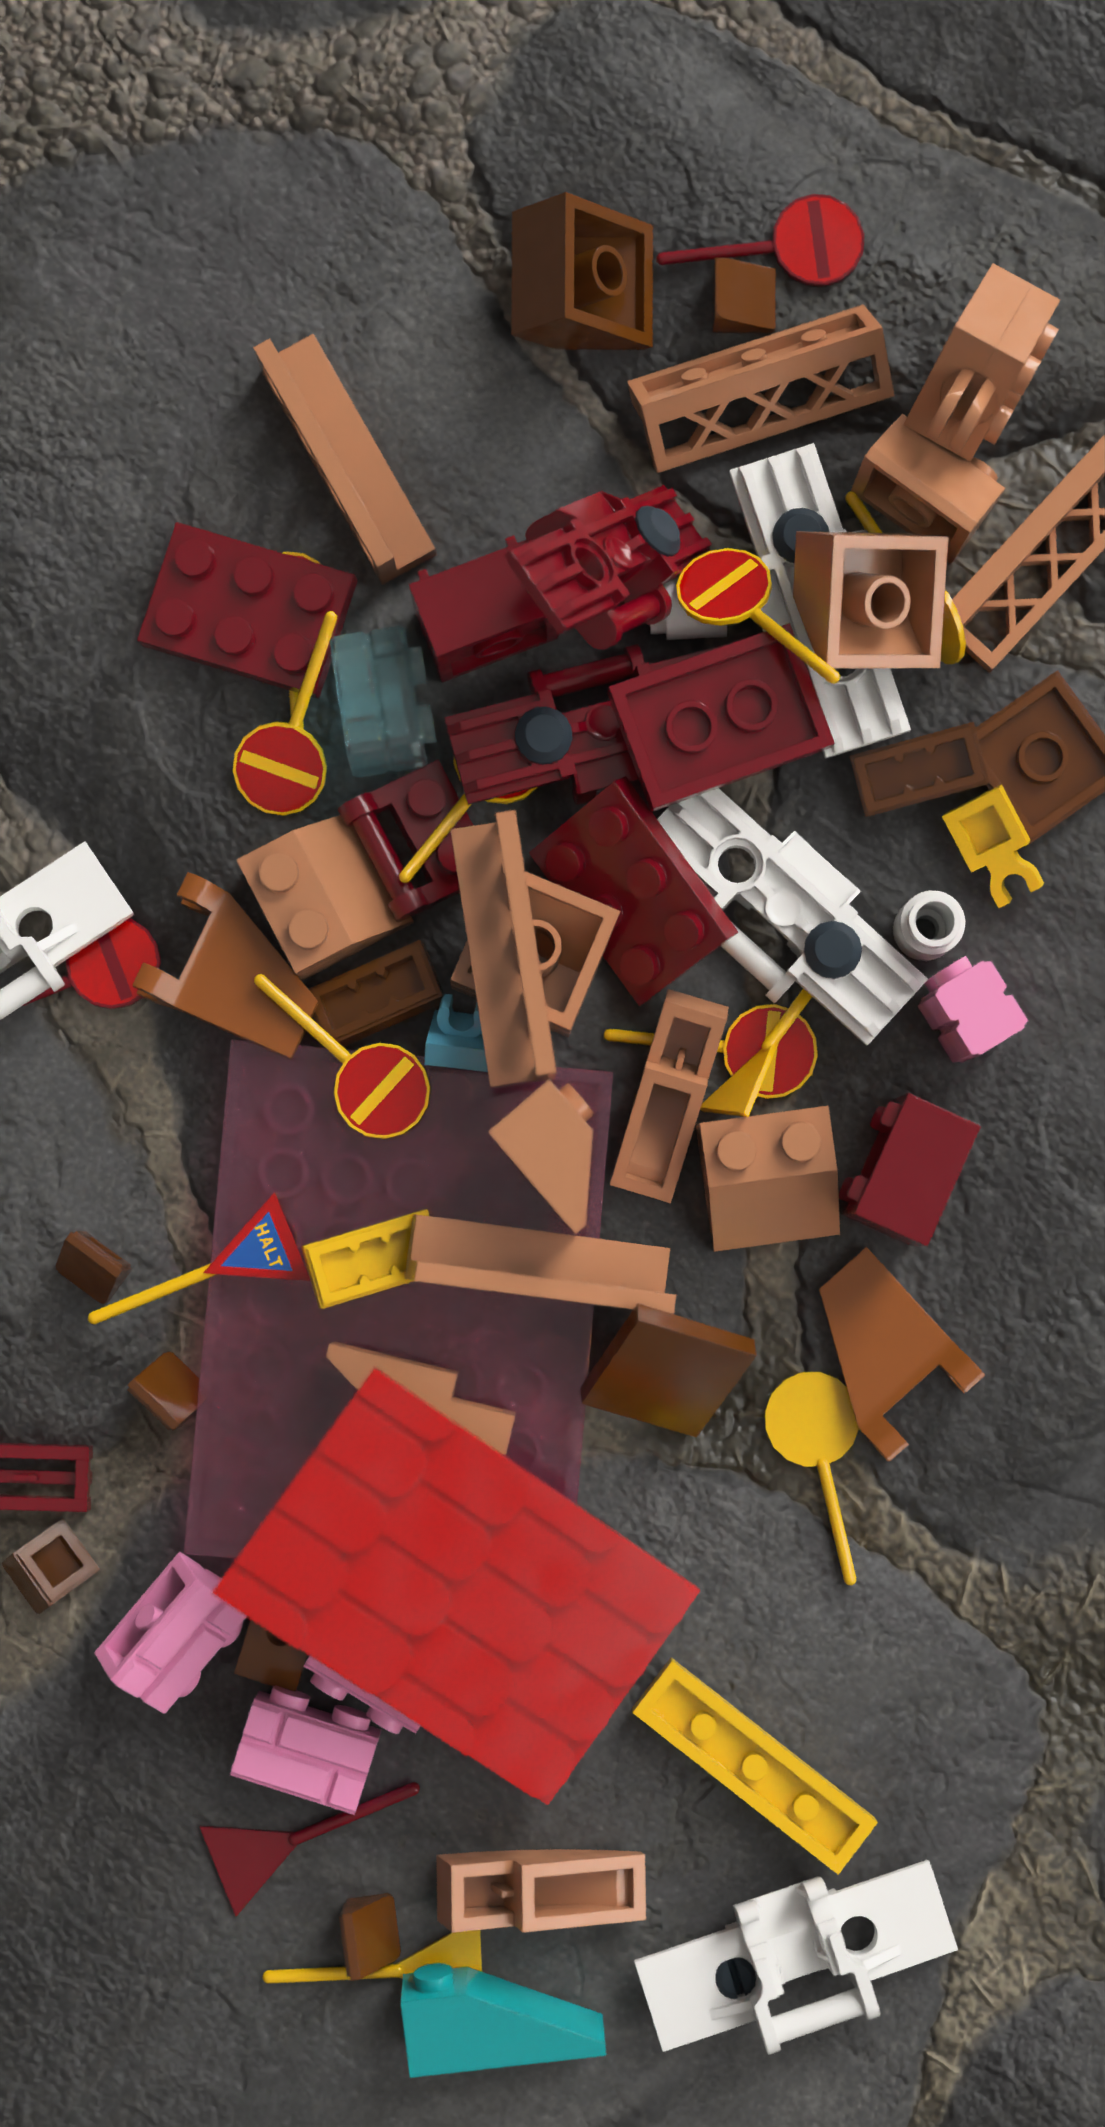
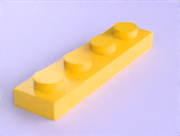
(754, 1765)

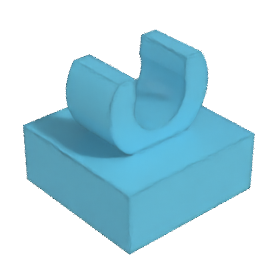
(455, 1039)

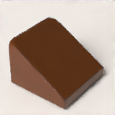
(743, 297)
(92, 1266)
(167, 1390)
(50, 1566)
(369, 1934)

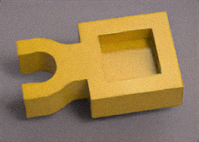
(989, 836)

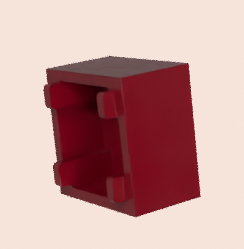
(477, 614)
(909, 1169)

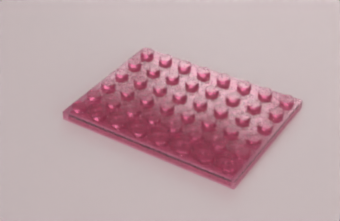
(265, 1342)

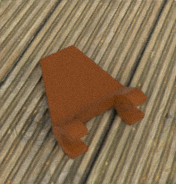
(221, 974)
(886, 1346)

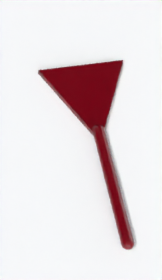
(251, 1856)

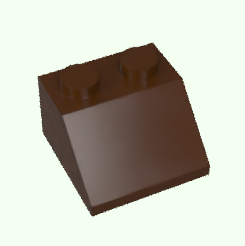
(581, 276)

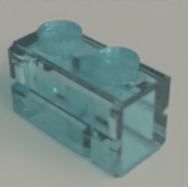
(379, 701)

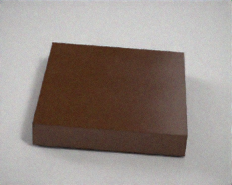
(1044, 755)
(667, 1370)

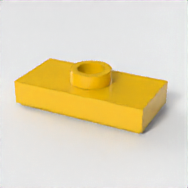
(359, 1261)

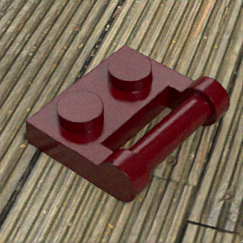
(418, 806)

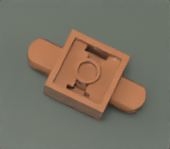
(985, 364)

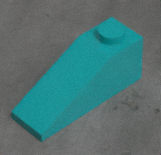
(482, 2022)

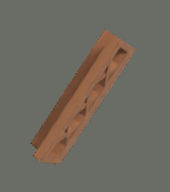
(759, 366)
(346, 456)
(1018, 552)
(503, 952)
(538, 1263)

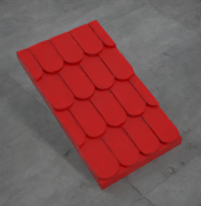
(457, 1588)

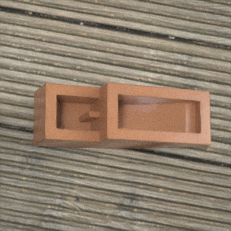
(669, 1095)
(430, 1383)
(540, 1889)

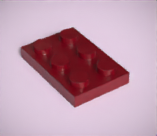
(243, 608)
(719, 718)
(629, 862)

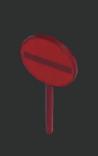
(813, 241)
(109, 966)

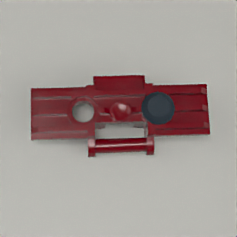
(607, 553)
(533, 744)

